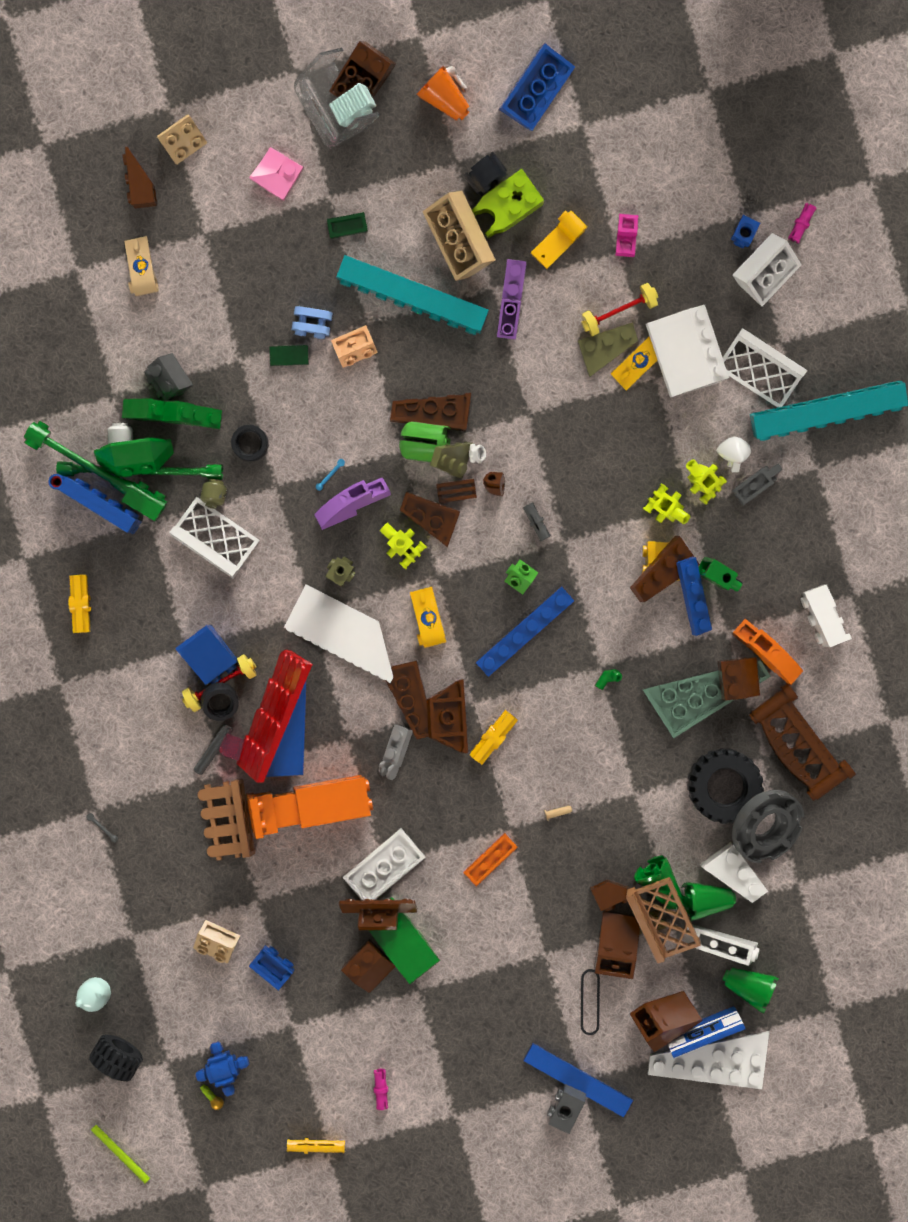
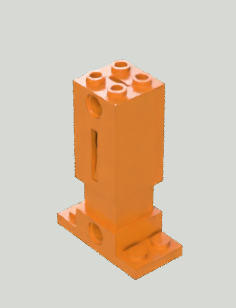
(309, 805)

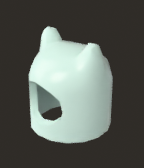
(93, 994)

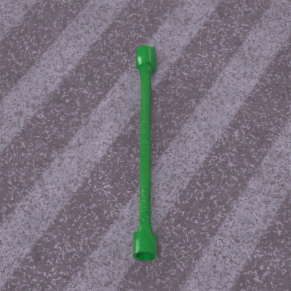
(210, 471)

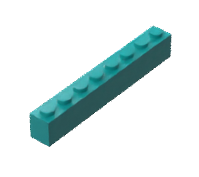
(412, 294)
(829, 409)

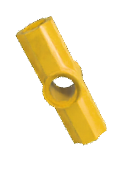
(79, 603)
(493, 737)

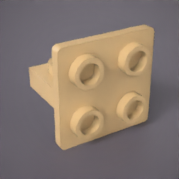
(182, 139)
(216, 942)

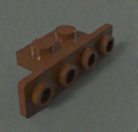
(378, 913)

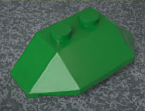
(134, 456)

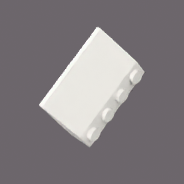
(687, 351)

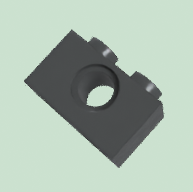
(565, 1119)

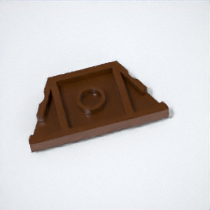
(448, 717)

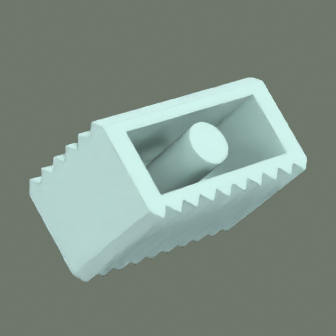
(352, 105)

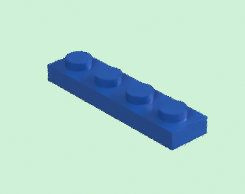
(694, 596)

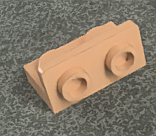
(354, 346)

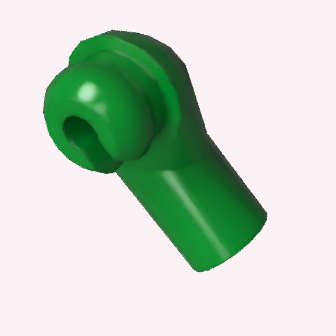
(608, 676)

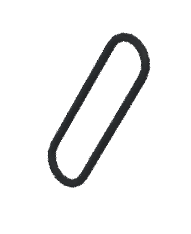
(598, 1001)

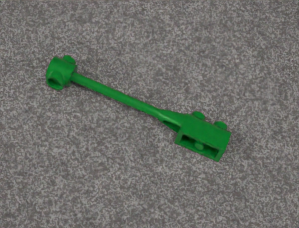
(135, 494)

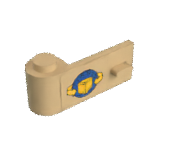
(140, 267)

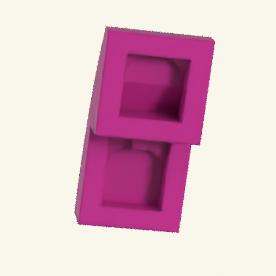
(626, 235)

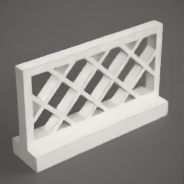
(772, 355)
(205, 551)

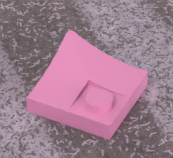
(276, 173)

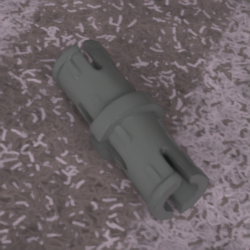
(536, 521)

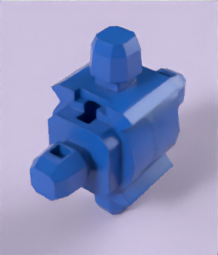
(222, 1068)

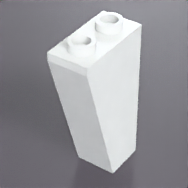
(725, 945)

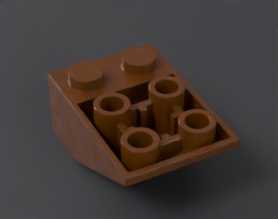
(365, 67)
(617, 945)
(665, 1019)

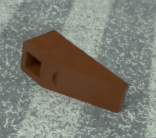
(141, 188)

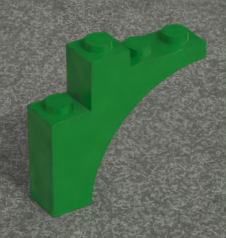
(171, 412)

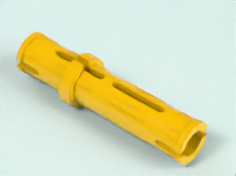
(315, 1146)

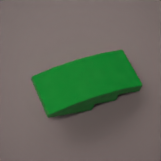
(406, 948)

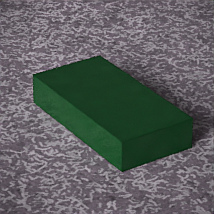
(347, 225)
(289, 355)

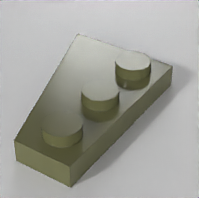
(606, 346)
(452, 458)

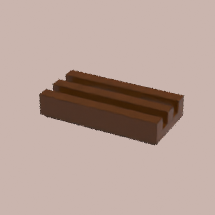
(472, 488)

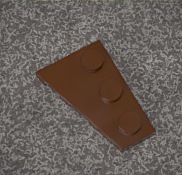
(431, 516)

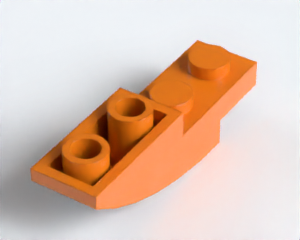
(769, 651)

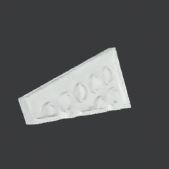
(721, 1062)

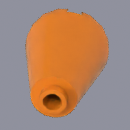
(444, 95)

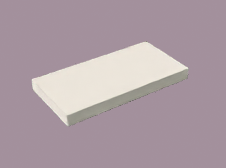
(384, 866)

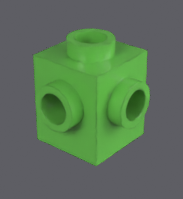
(520, 576)

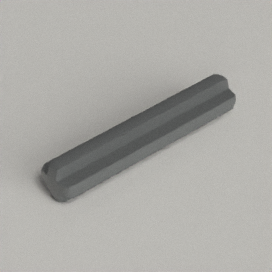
(212, 750)

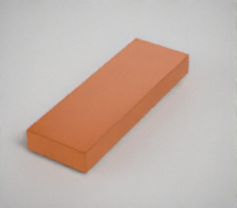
(490, 859)

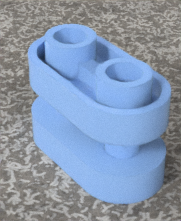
(302, 327)

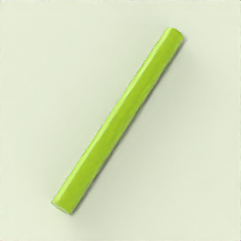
(120, 1154)

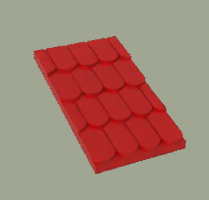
(278, 726)

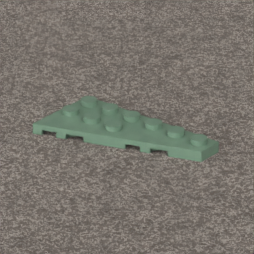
(690, 699)

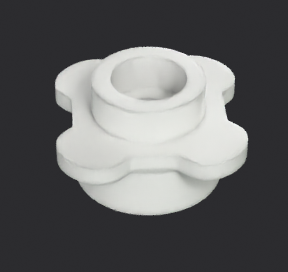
(477, 453)

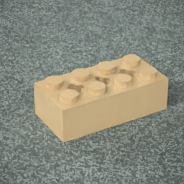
(458, 235)

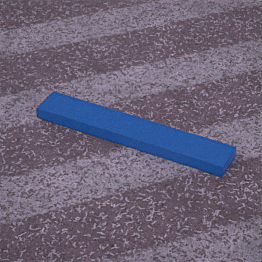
(578, 1079)

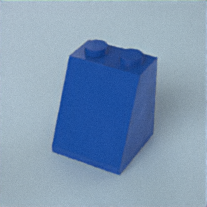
(207, 655)

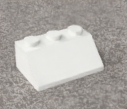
(767, 269)

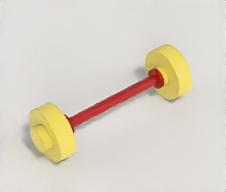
(648, 296)
(247, 666)

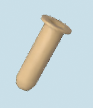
(558, 812)

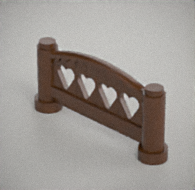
(830, 773)

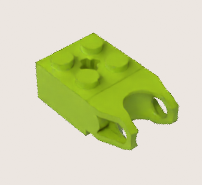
(503, 208)

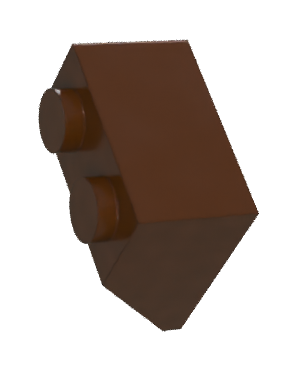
(738, 678)
(368, 966)

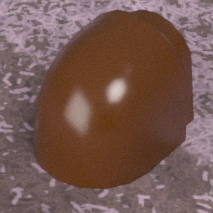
(494, 483)

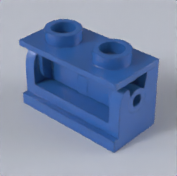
(272, 967)

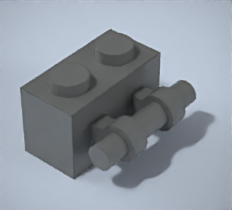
(167, 377)

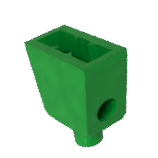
(715, 574)

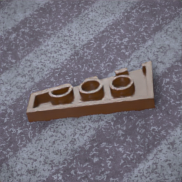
(445, 411)
(662, 570)
(410, 696)

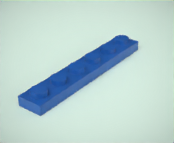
(524, 631)

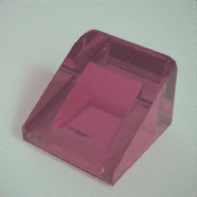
(231, 747)

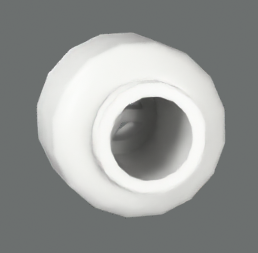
(119, 432)

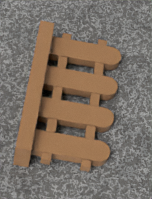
(241, 827)

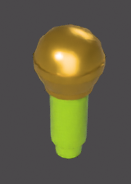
(216, 1102)

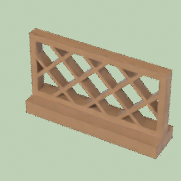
(648, 927)

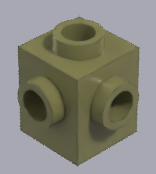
(335, 576)

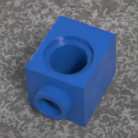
(748, 224)

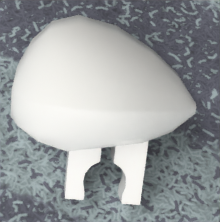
(734, 451)

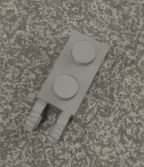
(395, 751)

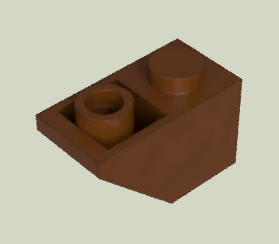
(608, 894)

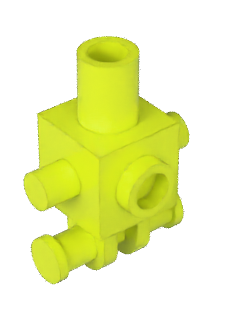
(704, 480)
(667, 506)
(400, 544)

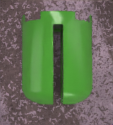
(422, 432)

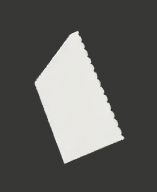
(340, 631)

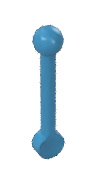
(340, 463)

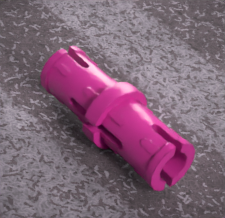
(802, 223)
(381, 1089)

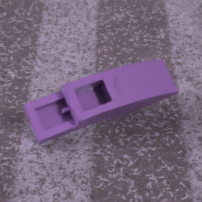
(511, 299)
(349, 500)

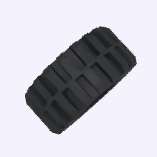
(703, 771)

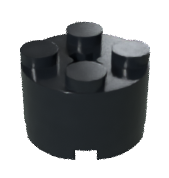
(485, 174)

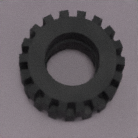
(116, 1058)

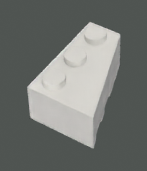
(824, 616)
(735, 872)

